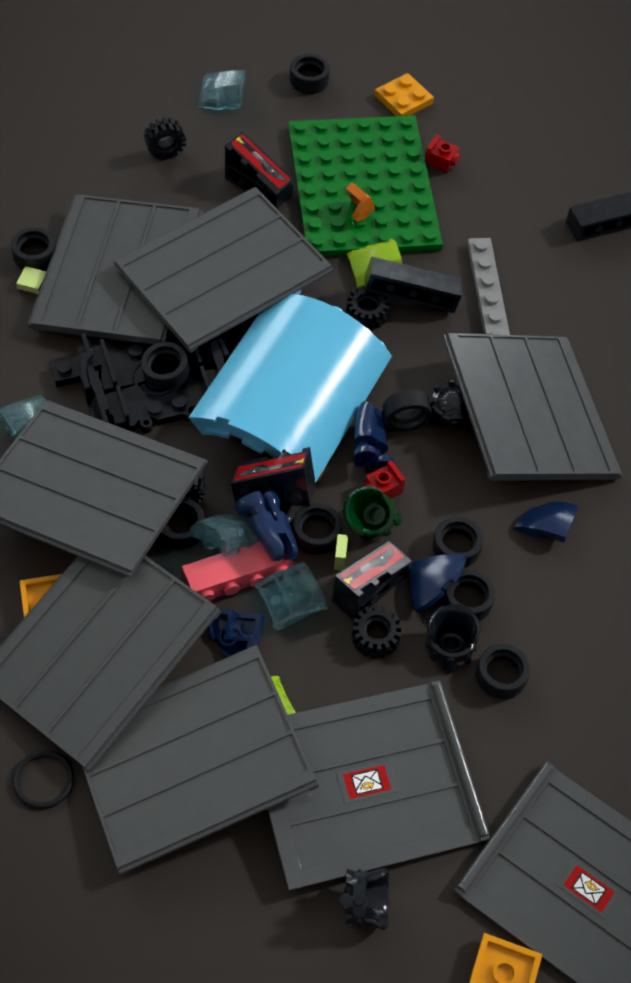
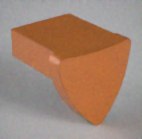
(364, 203)

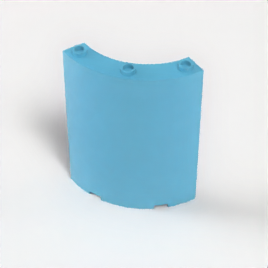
(294, 381)

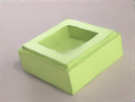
(31, 280)
(340, 555)

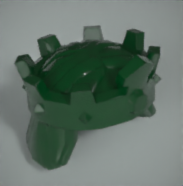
(370, 512)

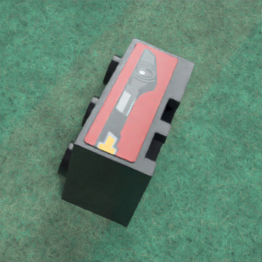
(252, 168)
(288, 476)
(370, 579)

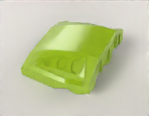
(360, 258)

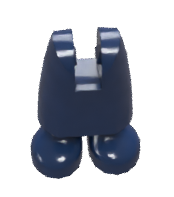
(370, 438)
(269, 524)

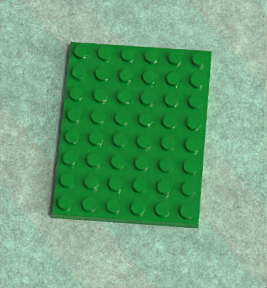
(382, 160)

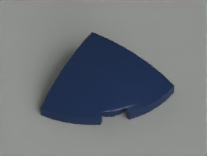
(548, 519)
(432, 577)
(236, 630)

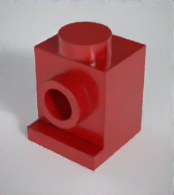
(442, 155)
(387, 479)

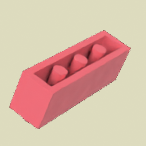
(229, 574)

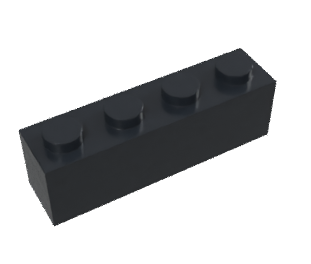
(600, 216)
(412, 285)

